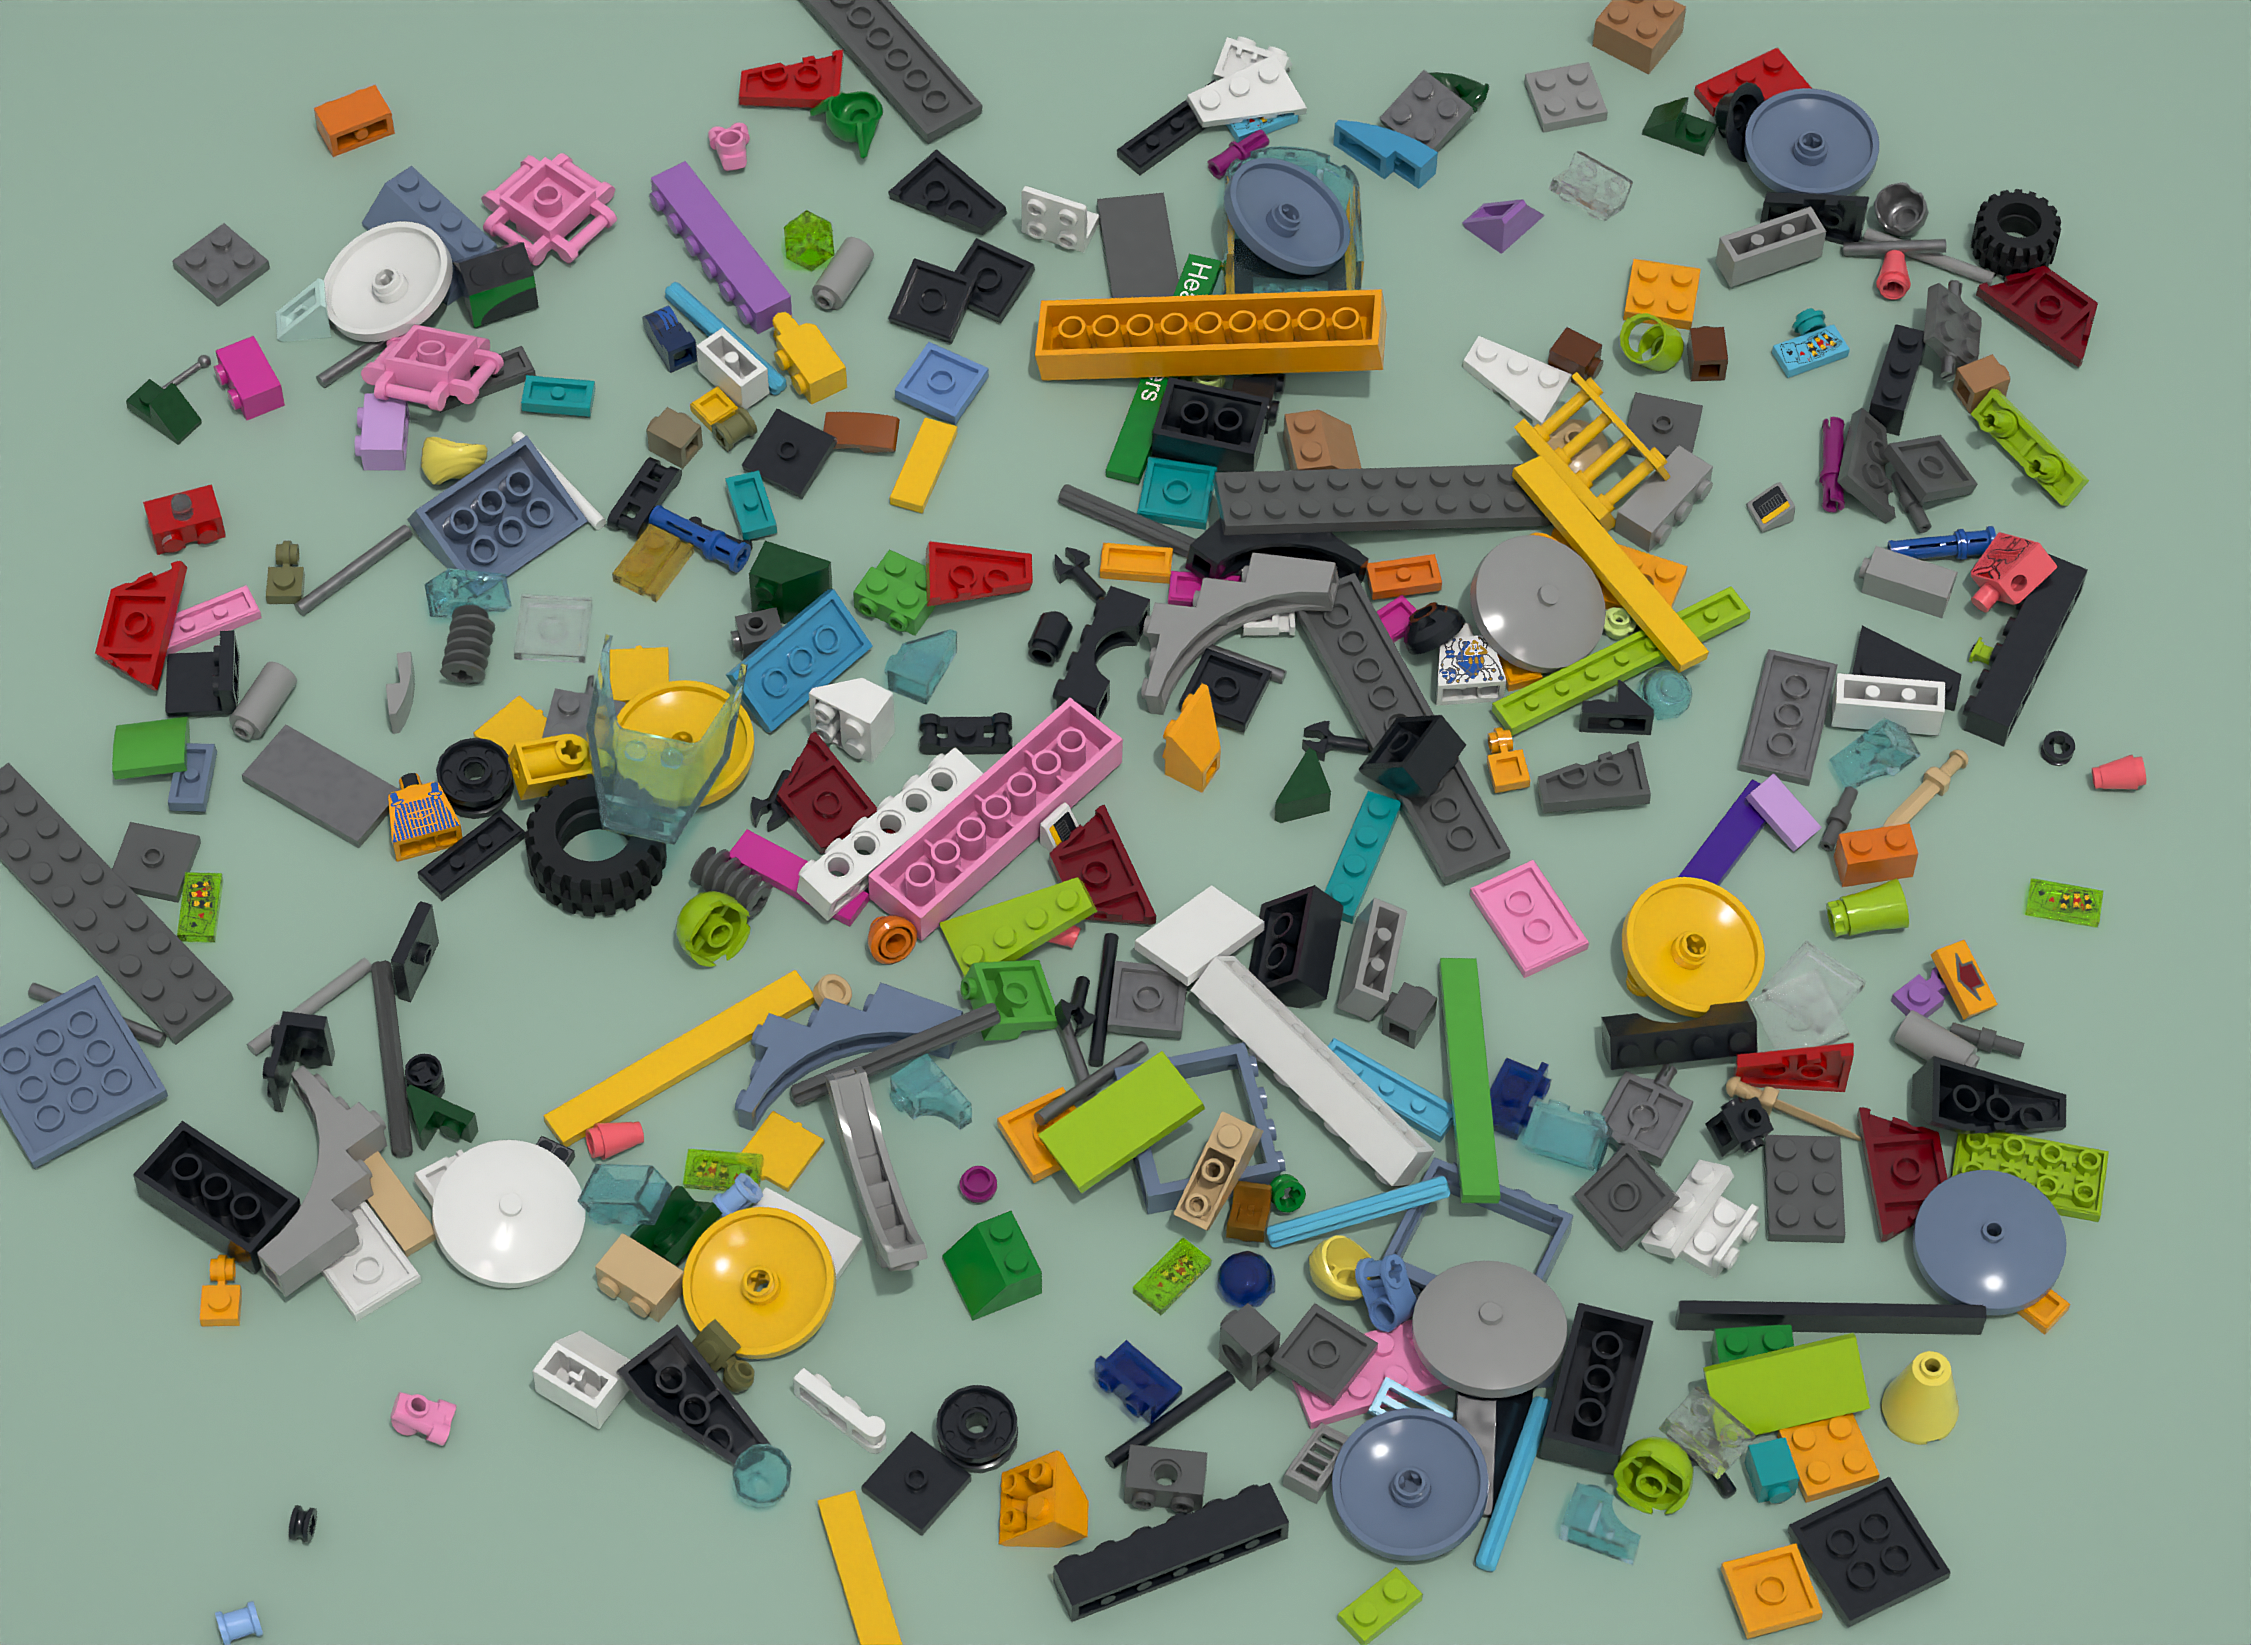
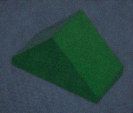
(1305, 791)

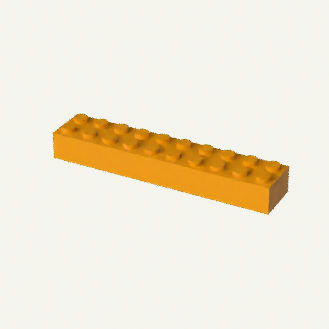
(1211, 335)

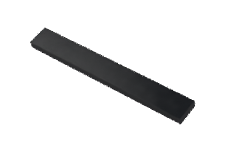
(1833, 1317)

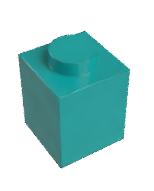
(1772, 1471)

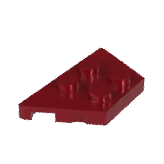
(2046, 309)
(823, 796)
(1103, 865)
(1901, 1168)

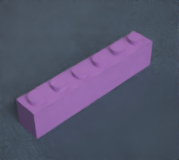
(719, 246)

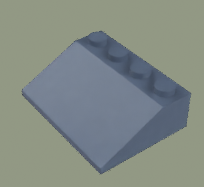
(499, 514)

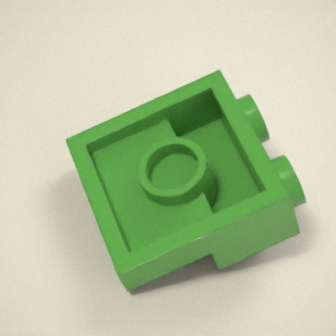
(895, 593)
(1017, 992)

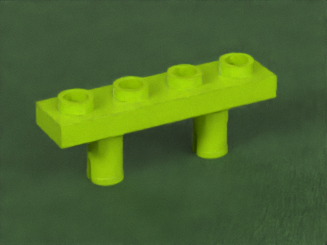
(2029, 447)

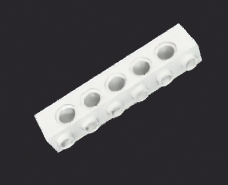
(832, 893)

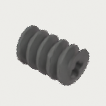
(468, 645)
(723, 875)

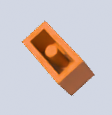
(354, 120)
(1875, 855)

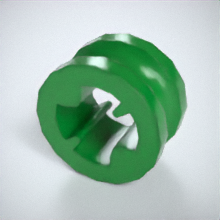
(1296, 1194)

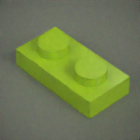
(1380, 1607)

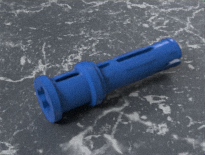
(713, 544)
(1959, 544)

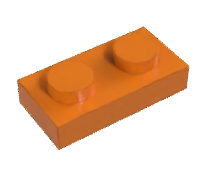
(1403, 577)

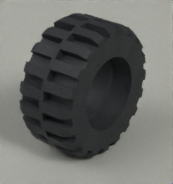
(581, 883)

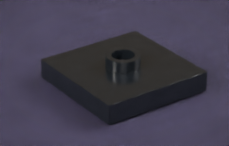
(999, 278)
(932, 300)
(789, 453)
(1233, 687)
(414, 951)
(916, 1483)

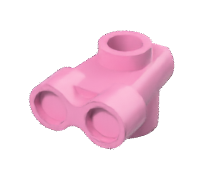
(730, 145)
(418, 1414)

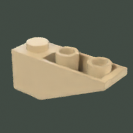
(1218, 1170)

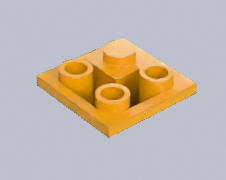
(1193, 742)
(1042, 1504)

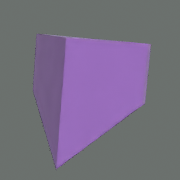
(1502, 222)

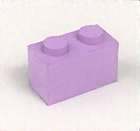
(383, 433)

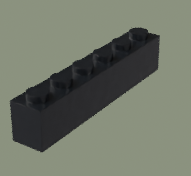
(2023, 653)
(1170, 1551)

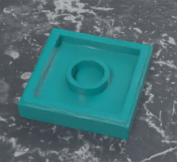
(1177, 493)

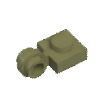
(285, 583)
(718, 1350)

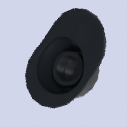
(1733, 116)

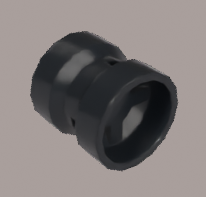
(422, 1070)

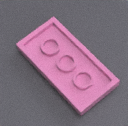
(1393, 1359)

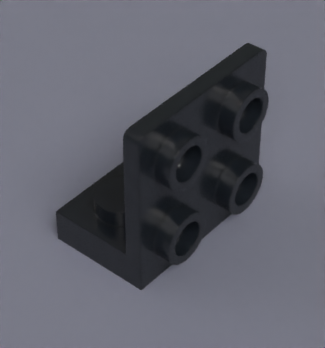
(204, 680)
(296, 1039)

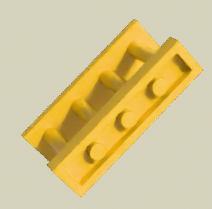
(1581, 482)

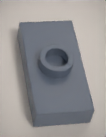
(192, 787)

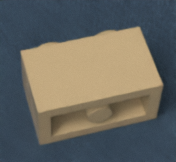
(639, 1278)

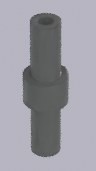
(1911, 504)
(1839, 818)
(1987, 1039)

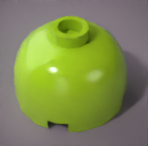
(712, 927)
(1654, 1475)

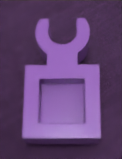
(1921, 995)

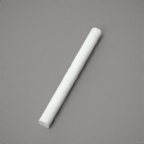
(586, 508)

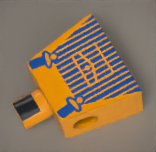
(421, 819)

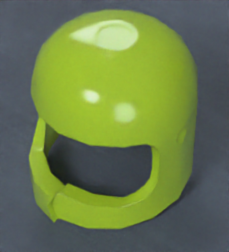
(1660, 335)

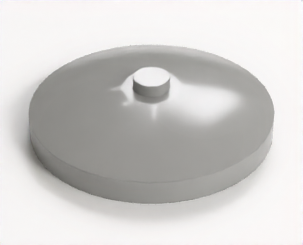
(1537, 603)
(1489, 1329)

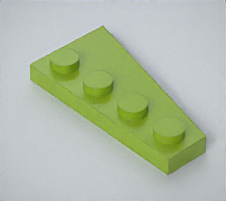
(1018, 924)

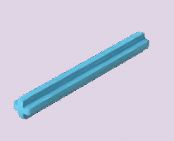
(709, 324)
(1358, 1211)
(1513, 1484)

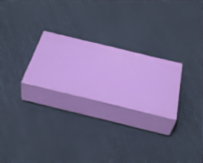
(1783, 812)

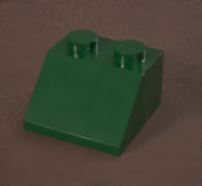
(787, 580)

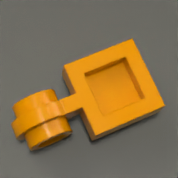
(1506, 768)
(221, 1302)

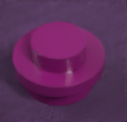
(978, 1184)

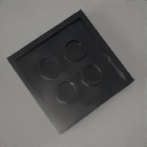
(1868, 1551)

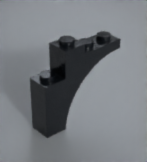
(1223, 555)

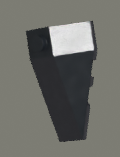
(1983, 1102)
(687, 1393)
(1496, 1428)

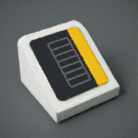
(1057, 827)

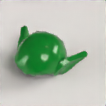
(852, 117)

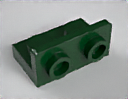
(677, 1226)

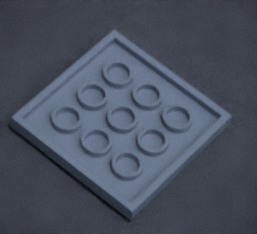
(72, 1072)

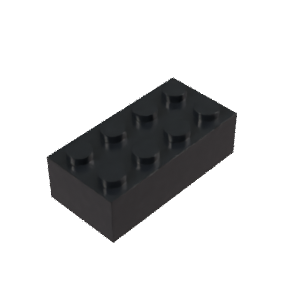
(215, 1194)
(1596, 1388)

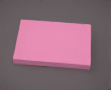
(1529, 918)

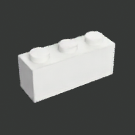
(1866, 700)

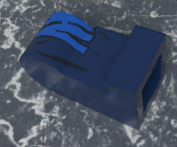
(670, 338)

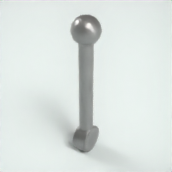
(203, 362)

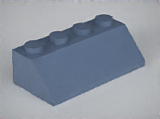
(414, 199)

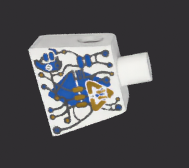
(1468, 670)

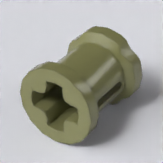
(734, 429)

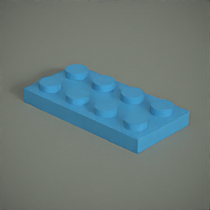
(800, 657)

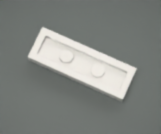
(1697, 1198)

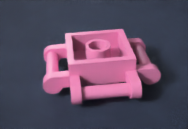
(546, 204)
(432, 362)

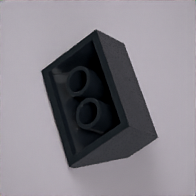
(1210, 426)
(1297, 946)

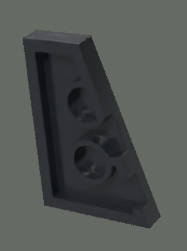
(949, 194)
(1839, 214)
(1886, 658)

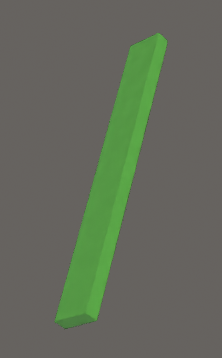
(1469, 1081)

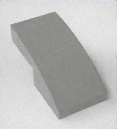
(401, 694)

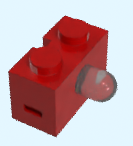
(184, 519)

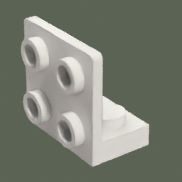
(1057, 219)

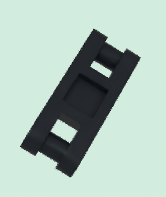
(643, 496)
(965, 734)

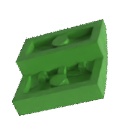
(150, 748)

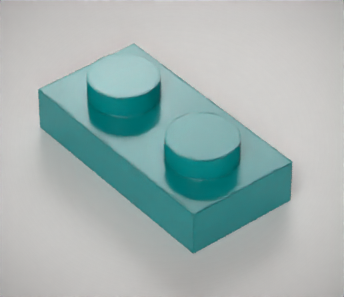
(558, 396)
(751, 505)

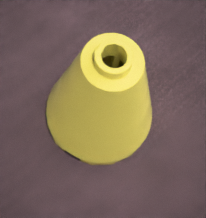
(1922, 1400)

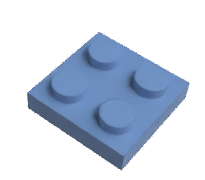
(941, 383)

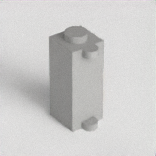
(1907, 581)

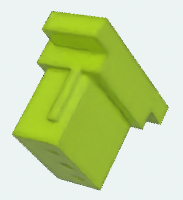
(1980, 652)

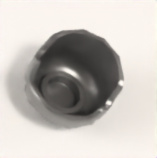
(1900, 209)

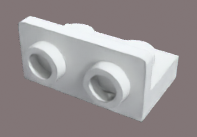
(1243, 53)
(1719, 1237)

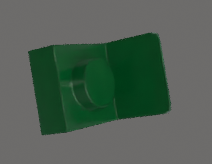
(1675, 127)
(164, 410)
(436, 1113)

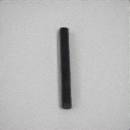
(1103, 999)
(1172, 1418)

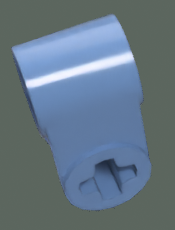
(1388, 1292)

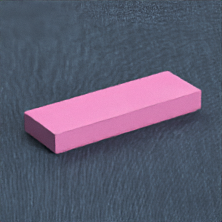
(211, 617)

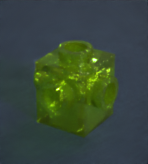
(809, 240)

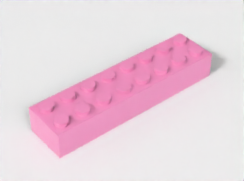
(995, 818)

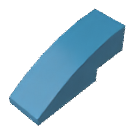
(1386, 151)

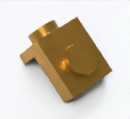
(1249, 1212)

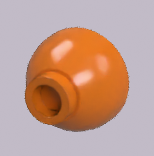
(891, 938)

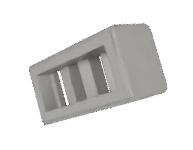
(1304, 1485)

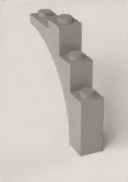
(1267, 588)
(876, 1186)
(324, 1225)

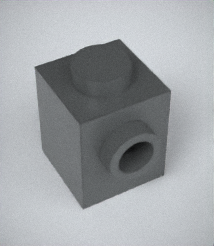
(754, 630)
(1408, 1014)

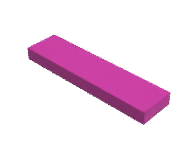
(782, 870)

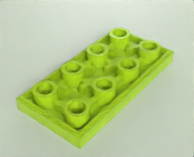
(1121, 1121)
(2063, 1172)
(1791, 1384)

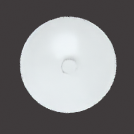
(387, 281)
(508, 1214)

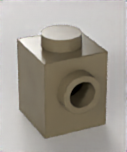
(674, 437)

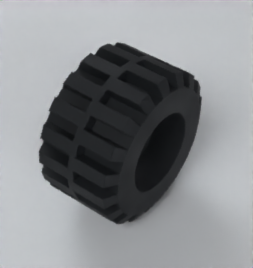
(2017, 214)

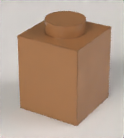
(1978, 378)

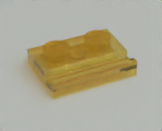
(652, 563)

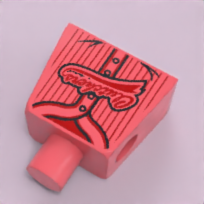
(2009, 571)

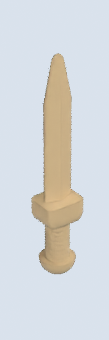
(1935, 782)
(1769, 1100)

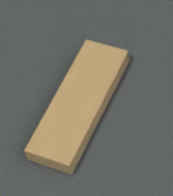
(397, 1208)

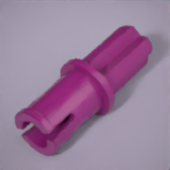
(1241, 150)

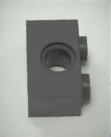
(1248, 1345)
(1150, 1464)

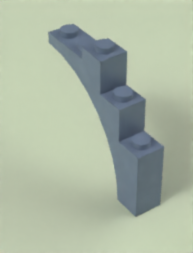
(835, 1031)

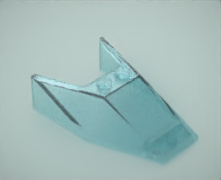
(648, 781)

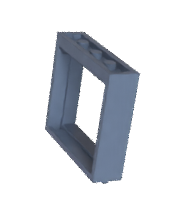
(1167, 1195)
(1512, 1204)

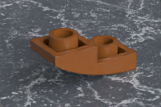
(863, 431)

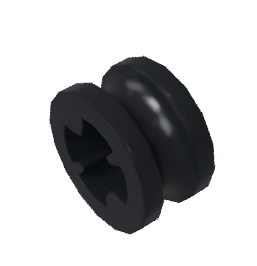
(2068, 748)
(302, 1523)

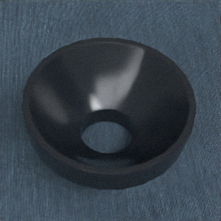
(1432, 627)

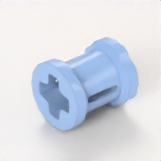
(739, 1195)
(239, 1623)

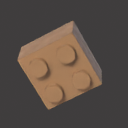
(1639, 30)

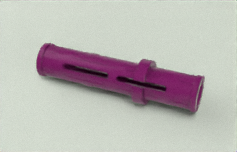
(1832, 458)

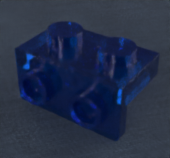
(1515, 1096)
(1137, 1382)

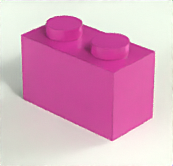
(249, 378)

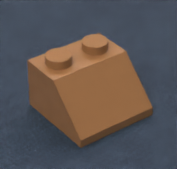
(1319, 442)

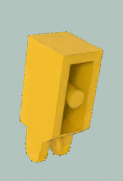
(807, 358)

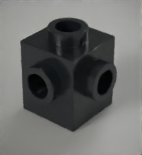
(1740, 1126)

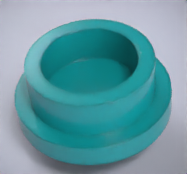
(1809, 321)

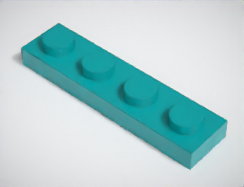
(1362, 852)

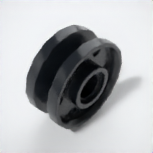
(471, 759)
(974, 1407)

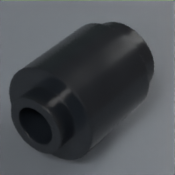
(1049, 637)

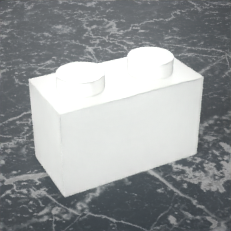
(732, 369)

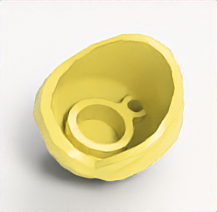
(450, 460)
(1334, 1266)

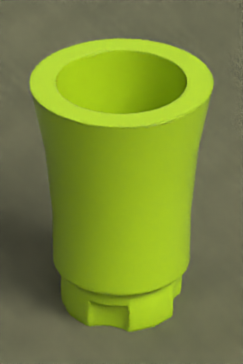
(1869, 910)

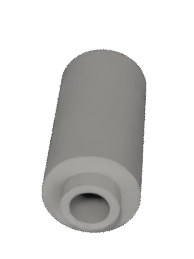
(842, 273)
(262, 701)
(1930, 1039)

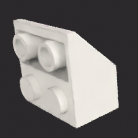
(853, 716)
(582, 1377)

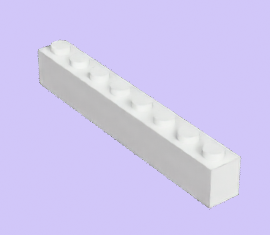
(1312, 1071)

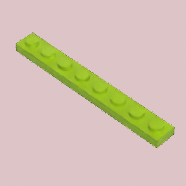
(1612, 664)

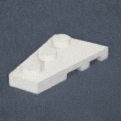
(1247, 94)
(1522, 380)

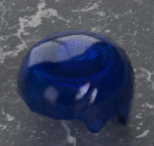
(1246, 1279)

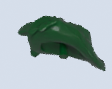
(1467, 89)

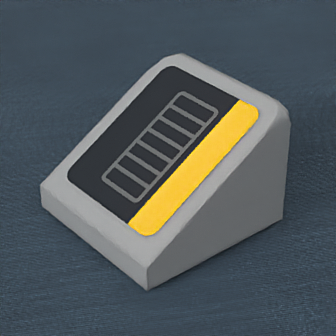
(1772, 508)

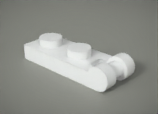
(840, 1411)

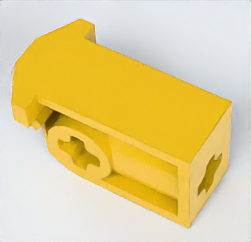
(547, 762)

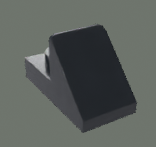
(1624, 716)

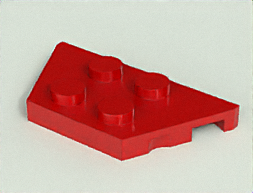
(141, 624)

